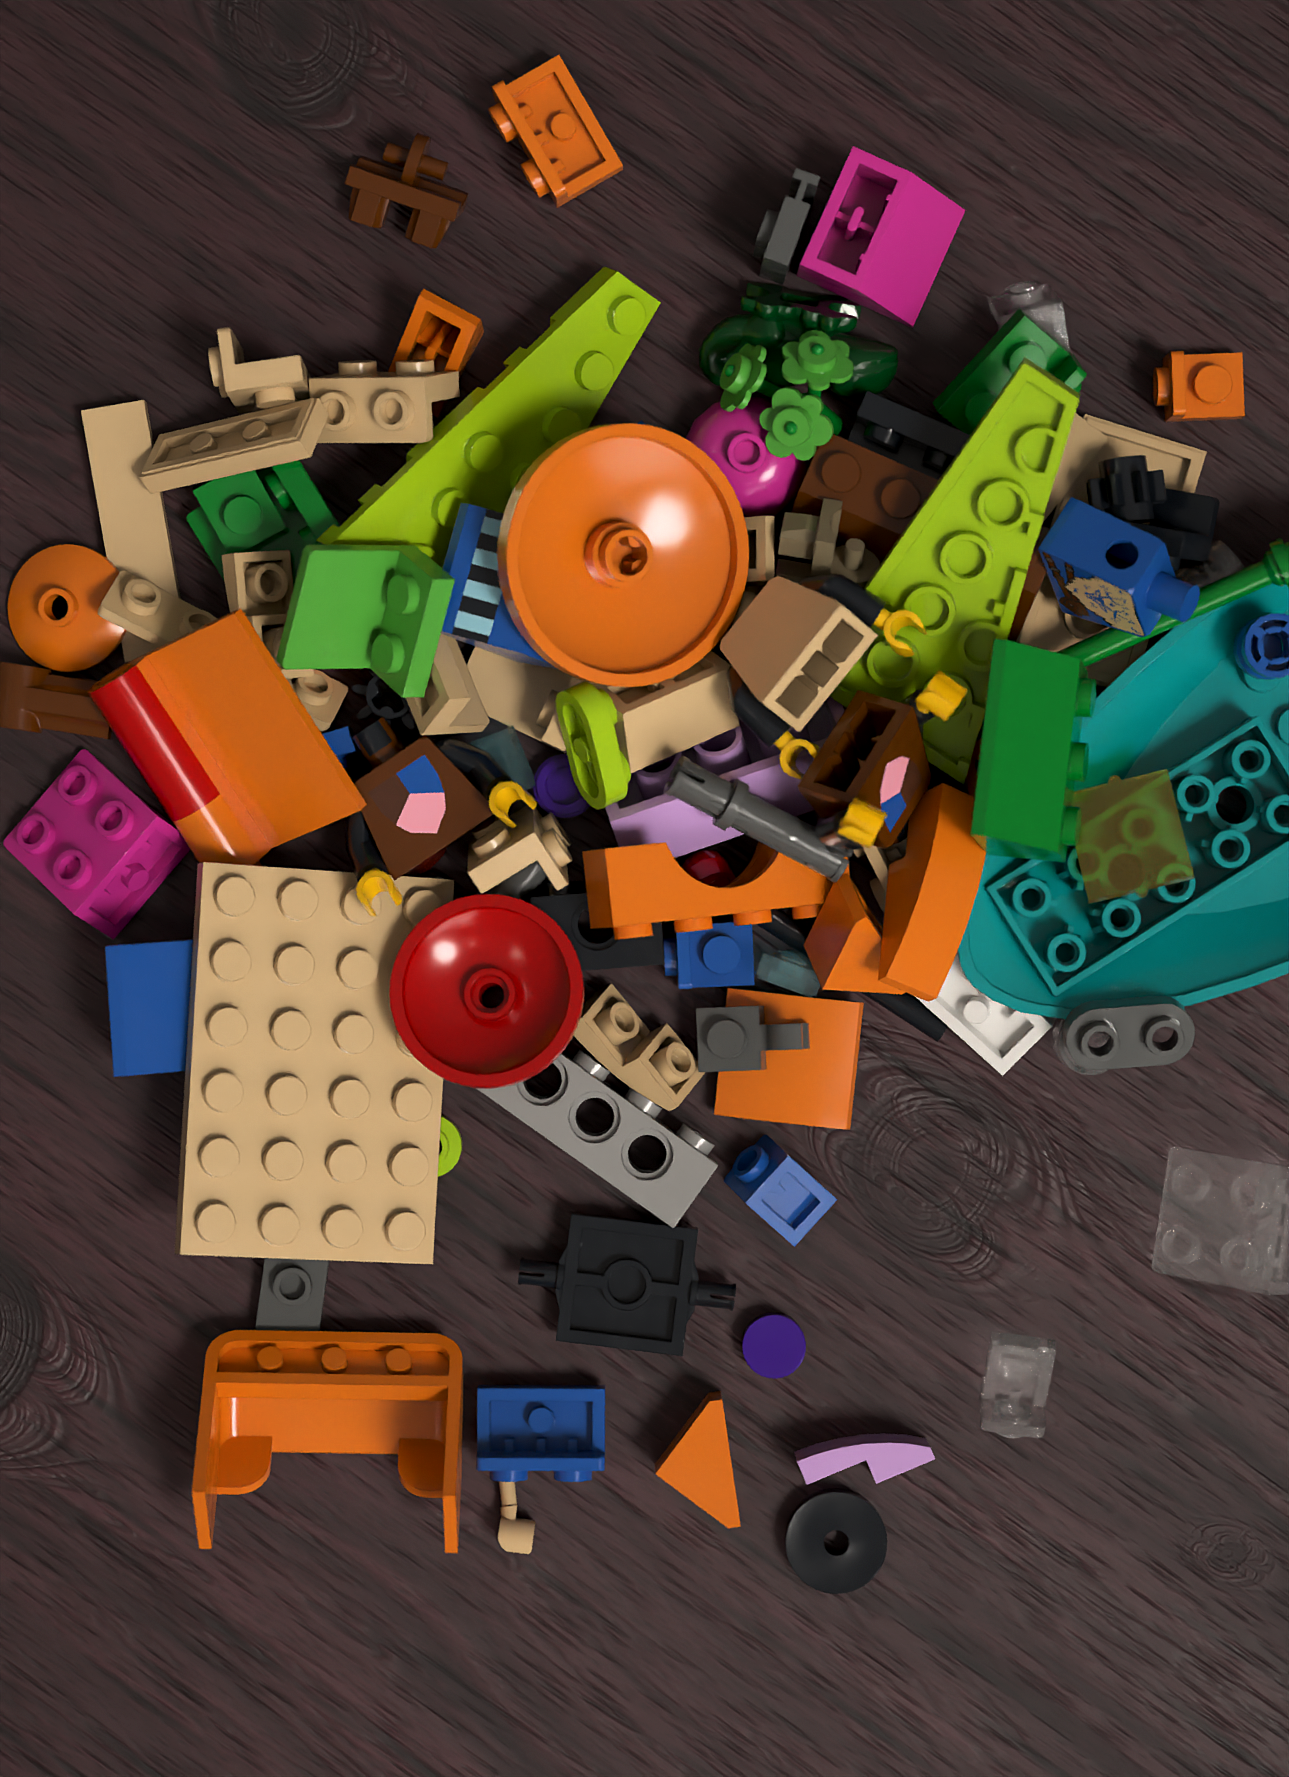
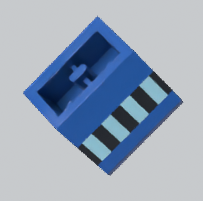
(476, 602)

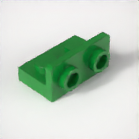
(984, 377)

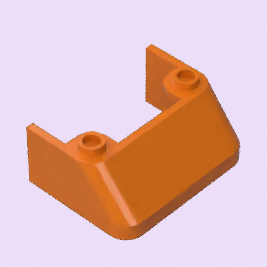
(329, 1397)

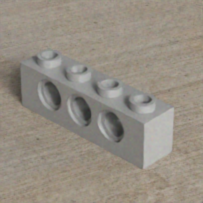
(661, 1190)

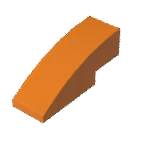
(930, 893)

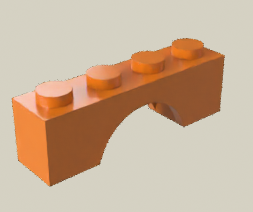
(646, 886)

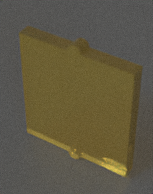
(1130, 837)

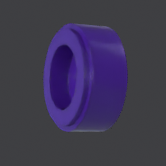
(557, 790)
(773, 1345)

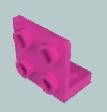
(96, 844)

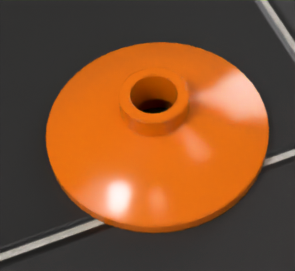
(82, 636)

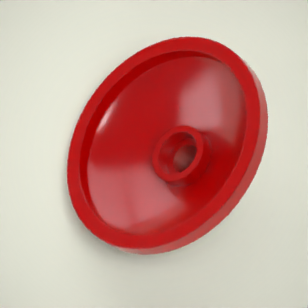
(459, 956)

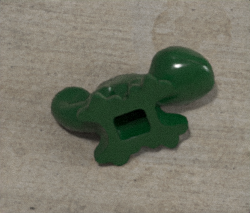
(782, 317)

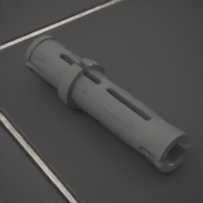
(737, 808)

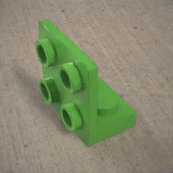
(367, 611)

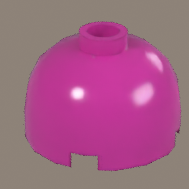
(739, 449)

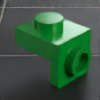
(239, 510)

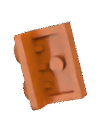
(556, 132)

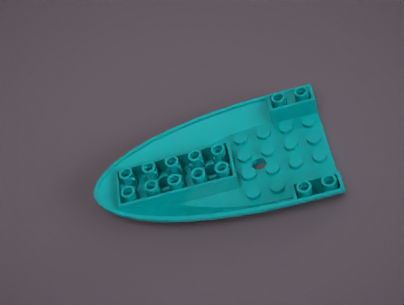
(1213, 728)

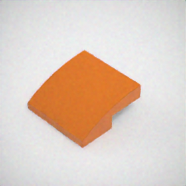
(799, 1084)

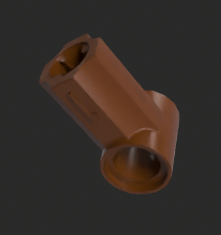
(39, 701)

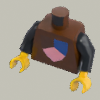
(876, 766)
(419, 804)

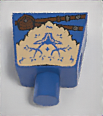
(1113, 572)

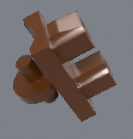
(378, 184)

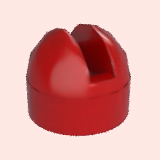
(708, 868)

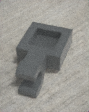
(739, 1038)

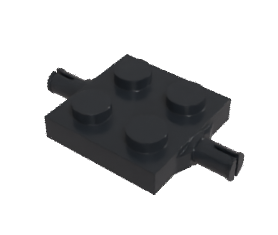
(626, 1284)

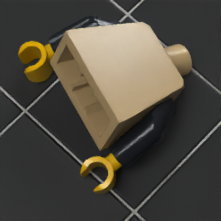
(796, 648)

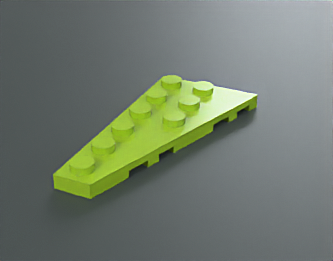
(505, 427)
(968, 560)

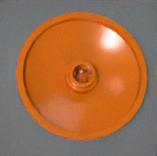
(623, 555)

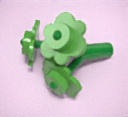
(795, 420)

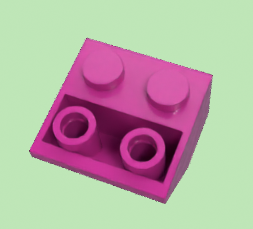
(881, 238)

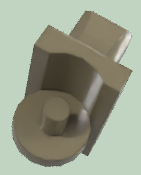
(816, 540)

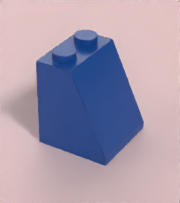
(149, 1005)

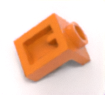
(1200, 386)

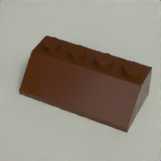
(880, 503)

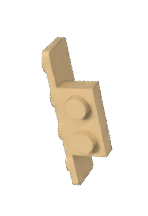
(164, 617)

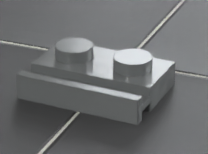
(783, 230)

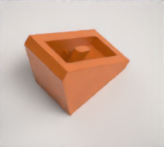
(439, 333)
(847, 942)
(701, 1464)

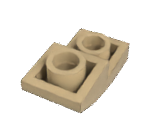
(263, 589)
(645, 1060)

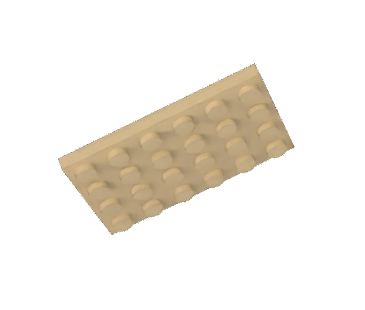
(299, 1095)

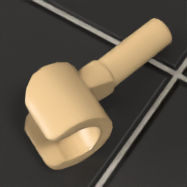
(514, 1533)

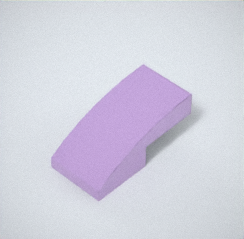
(884, 1453)

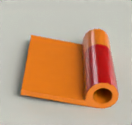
(225, 743)

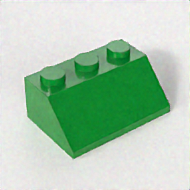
(1032, 753)

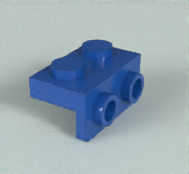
(540, 1431)

